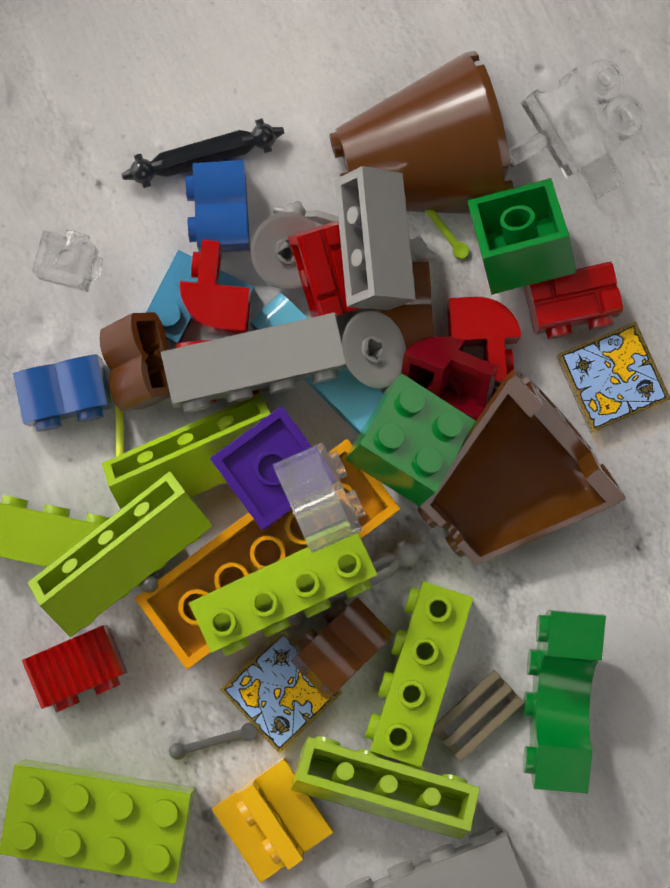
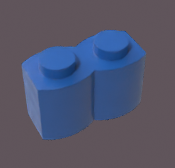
(219, 205)
(62, 392)

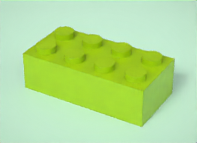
(97, 821)

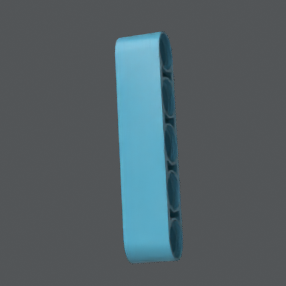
(345, 395)

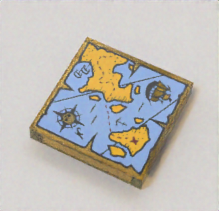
(613, 377)
(276, 694)

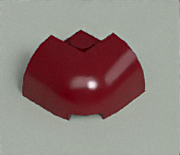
(451, 374)

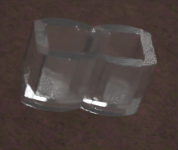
(318, 498)

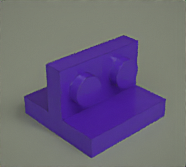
(250, 469)

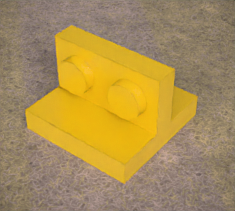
(272, 821)

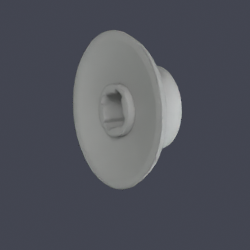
(265, 246)
(385, 345)

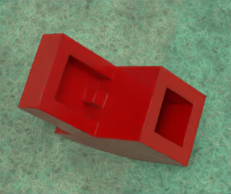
(213, 306)
(485, 324)

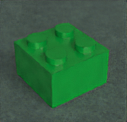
(522, 236)
(410, 440)

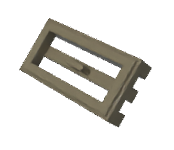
(489, 727)

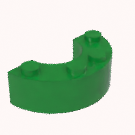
(560, 699)

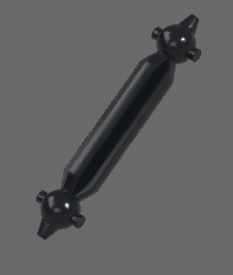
(208, 150)

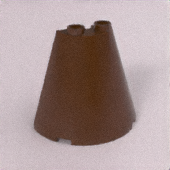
(438, 134)
(518, 476)

